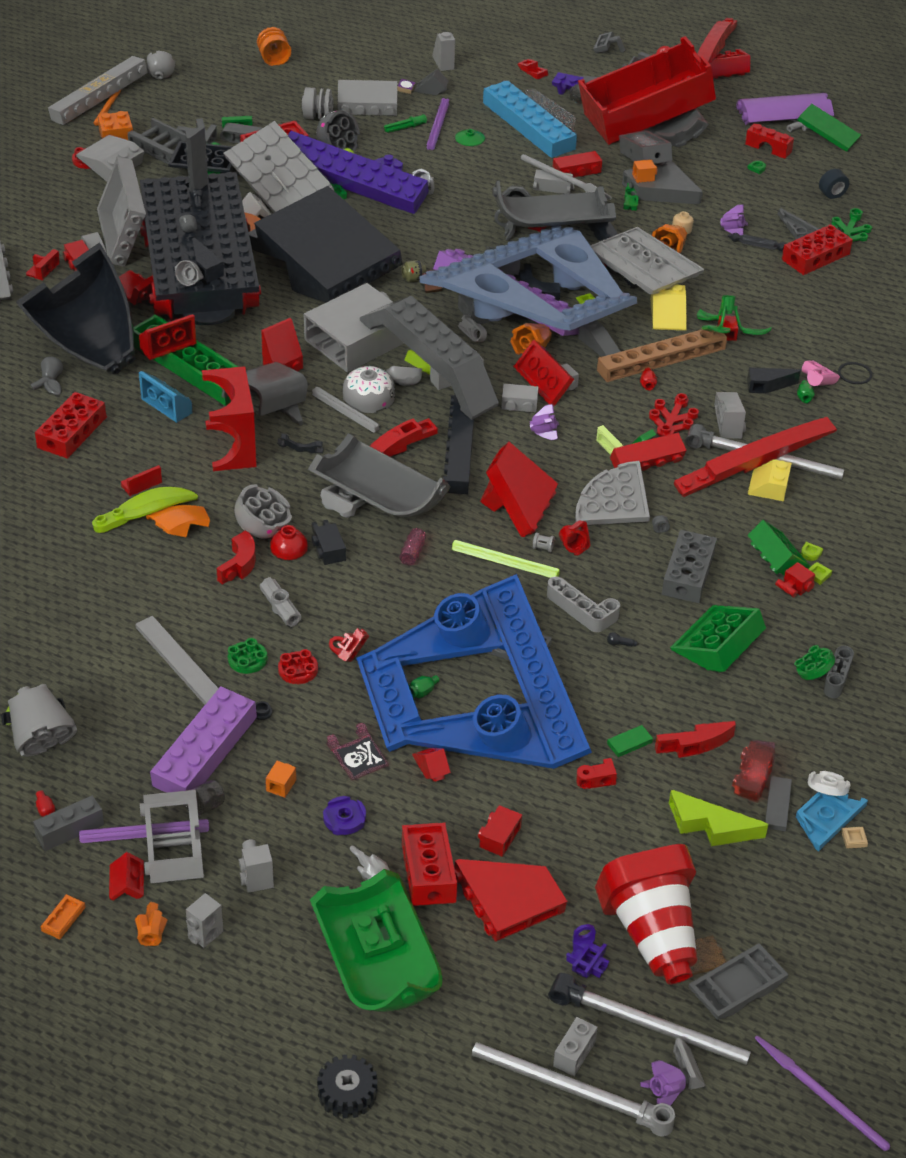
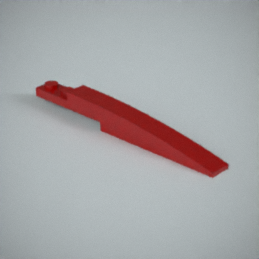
(716, 38)
(754, 455)

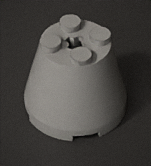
(38, 721)

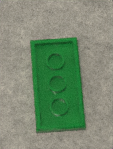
(829, 127)

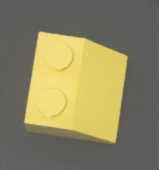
(770, 480)

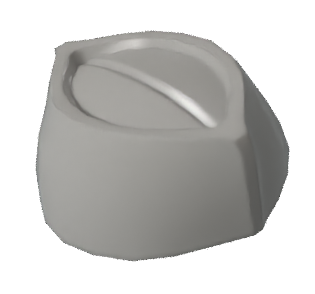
(188, 273)

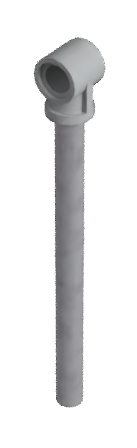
(646, 1114)

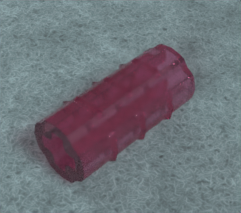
(412, 546)

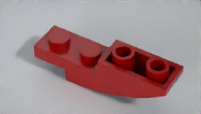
(399, 437)
(702, 739)

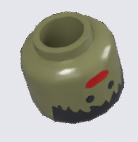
(412, 270)

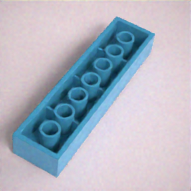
(529, 119)

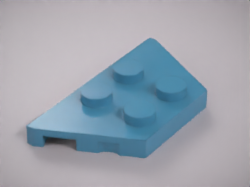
(827, 815)

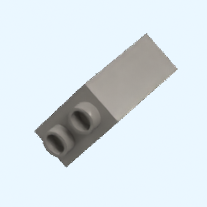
(340, 334)

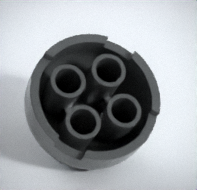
(338, 129)

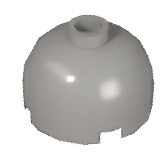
(160, 64)

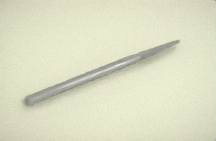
(588, 187)

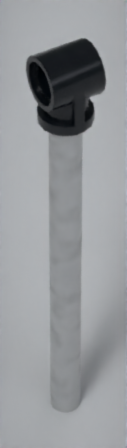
(566, 990)

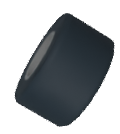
(834, 183)

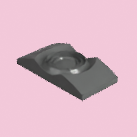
(738, 982)

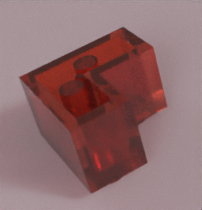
(755, 772)

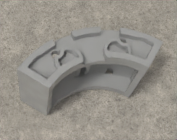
(175, 868)

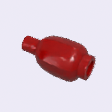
(648, 379)

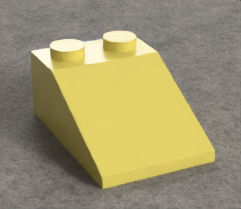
(669, 308)

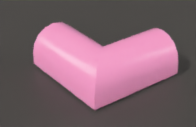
(819, 375)

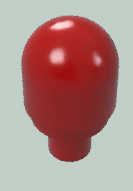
(44, 804)

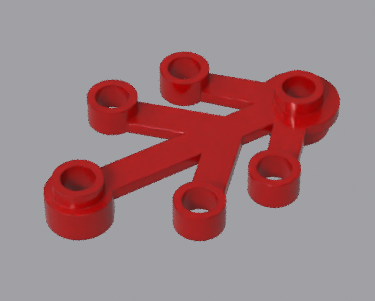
(667, 428)

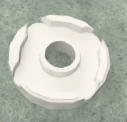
(828, 783)

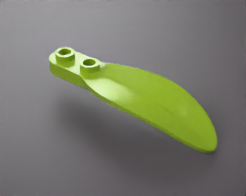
(142, 505)

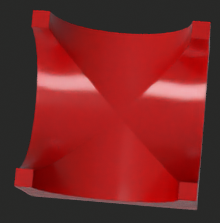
(234, 418)

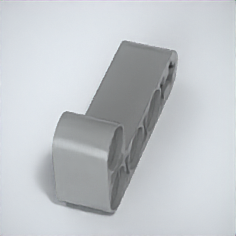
(582, 608)

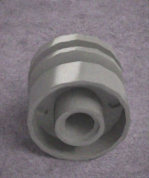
(316, 103)

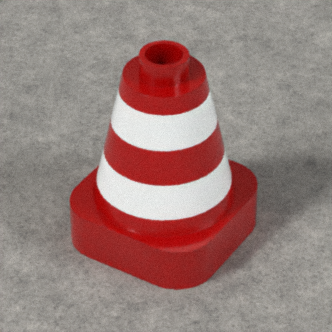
(654, 906)

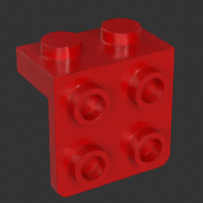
(136, 287)

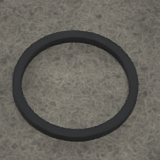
(855, 363)

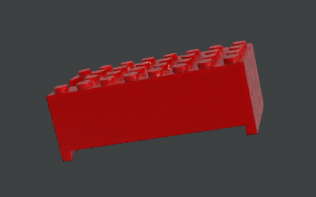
(648, 91)

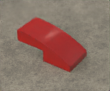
(531, 68)

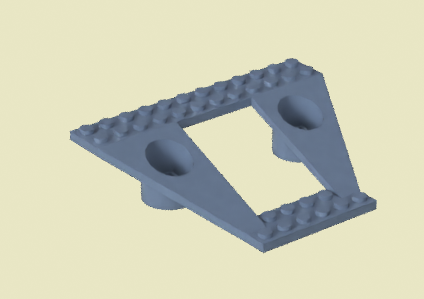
(499, 295)

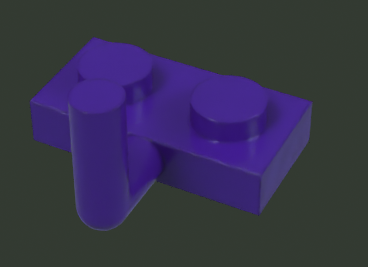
(565, 81)

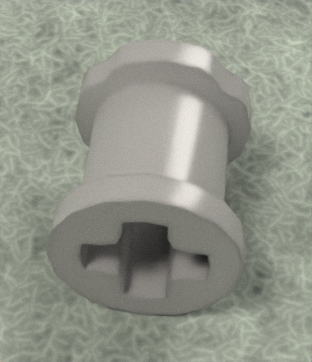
(538, 539)

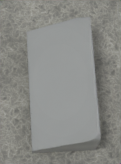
(688, 1064)

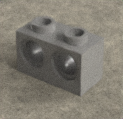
(204, 920)
(575, 1046)

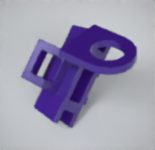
(581, 949)

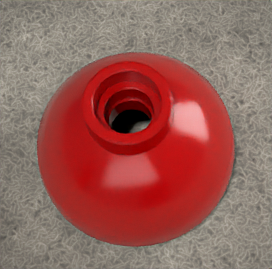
(288, 543)

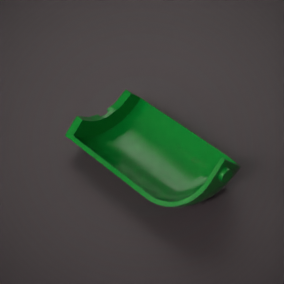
(390, 978)

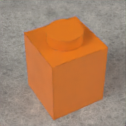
(644, 171)
(281, 778)

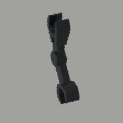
(311, 447)

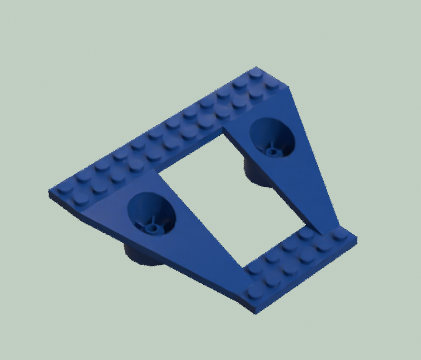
(542, 730)

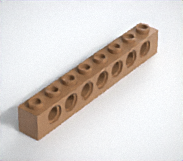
(660, 354)

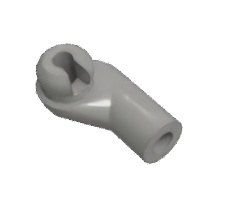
(796, 125)

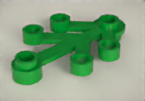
(855, 215)

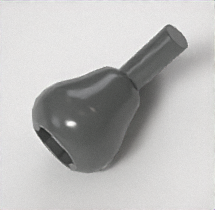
(51, 369)

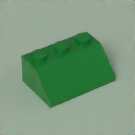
(775, 548)

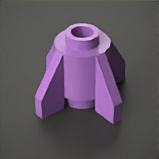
(734, 220)
(544, 423)
(666, 1083)

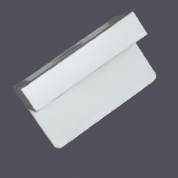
(255, 206)

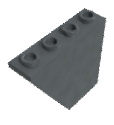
(669, 186)

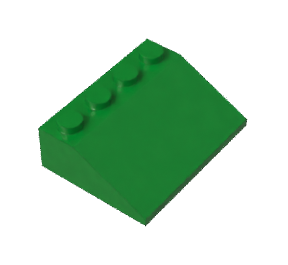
(720, 636)

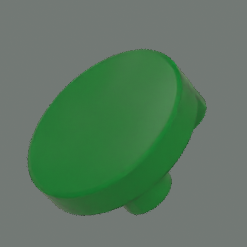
(247, 656)
(815, 663)

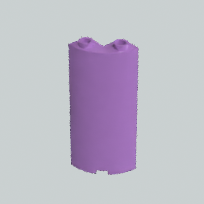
(781, 107)

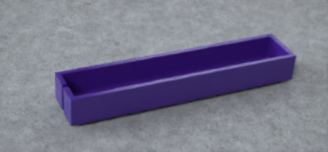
(364, 175)

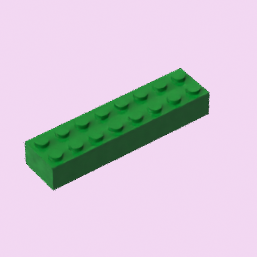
(189, 361)

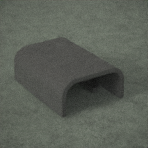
(276, 386)

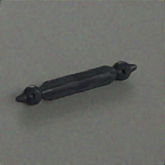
(757, 241)

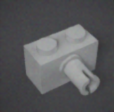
(256, 866)

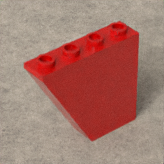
(521, 487)
(509, 895)

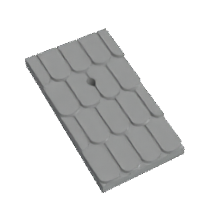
(275, 151)
(645, 260)

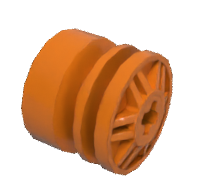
(273, 46)

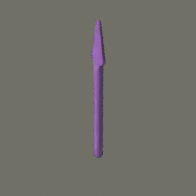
(790, 1065)

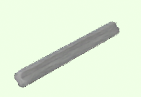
(345, 409)

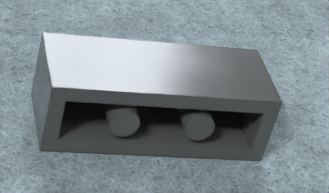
(68, 822)

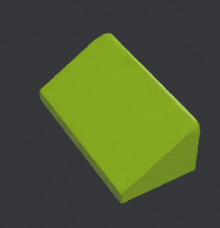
(417, 361)

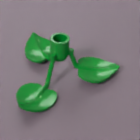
(727, 307)

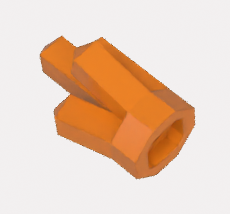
(150, 926)

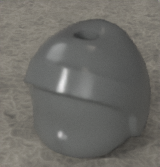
(188, 223)

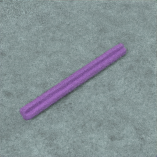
(437, 124)
(138, 831)

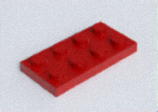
(543, 371)

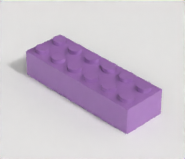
(204, 742)

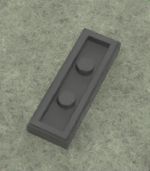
(778, 803)

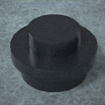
(263, 710)

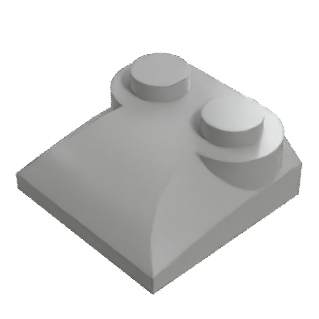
(340, 500)

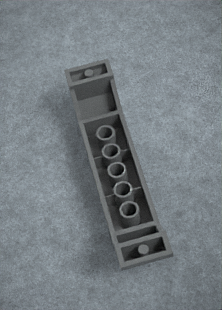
(439, 349)

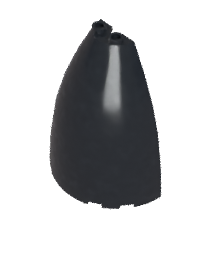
(86, 313)

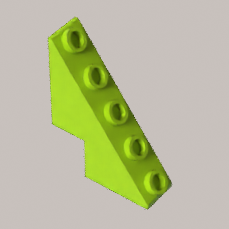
(719, 823)

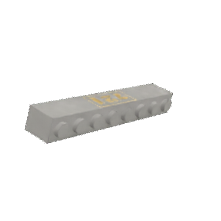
(97, 90)

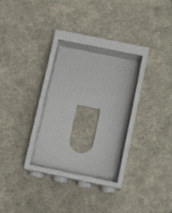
(118, 197)

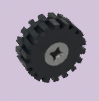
(349, 1097)

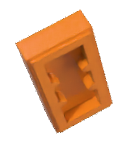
(63, 916)

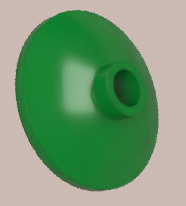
(470, 137)

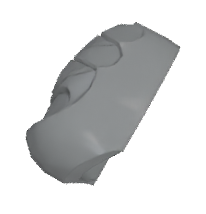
(405, 375)

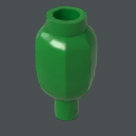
(805, 392)
(423, 686)

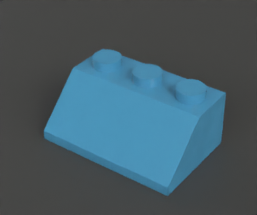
(164, 397)

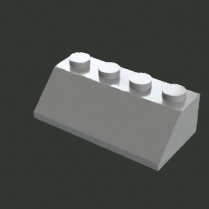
(367, 97)

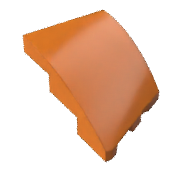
(177, 519)

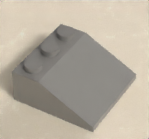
(102, 154)

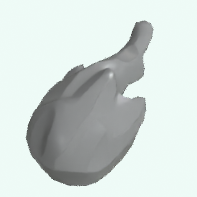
(371, 864)

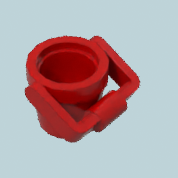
(575, 539)

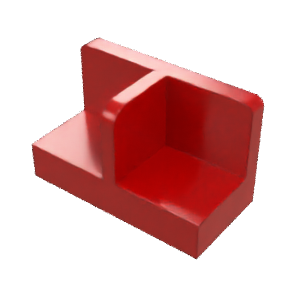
(44, 265)

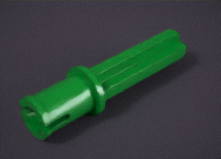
(411, 122)

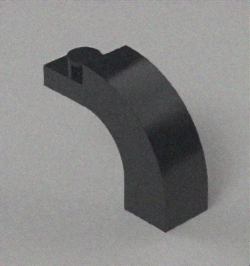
(547, 288)

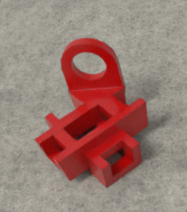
(350, 648)

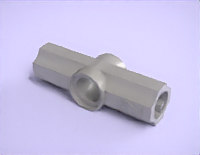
(280, 602)

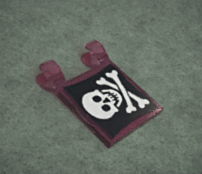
(358, 756)

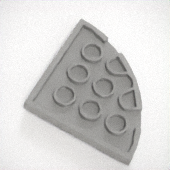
(614, 497)

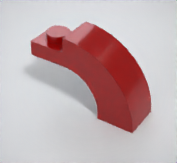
(244, 561)

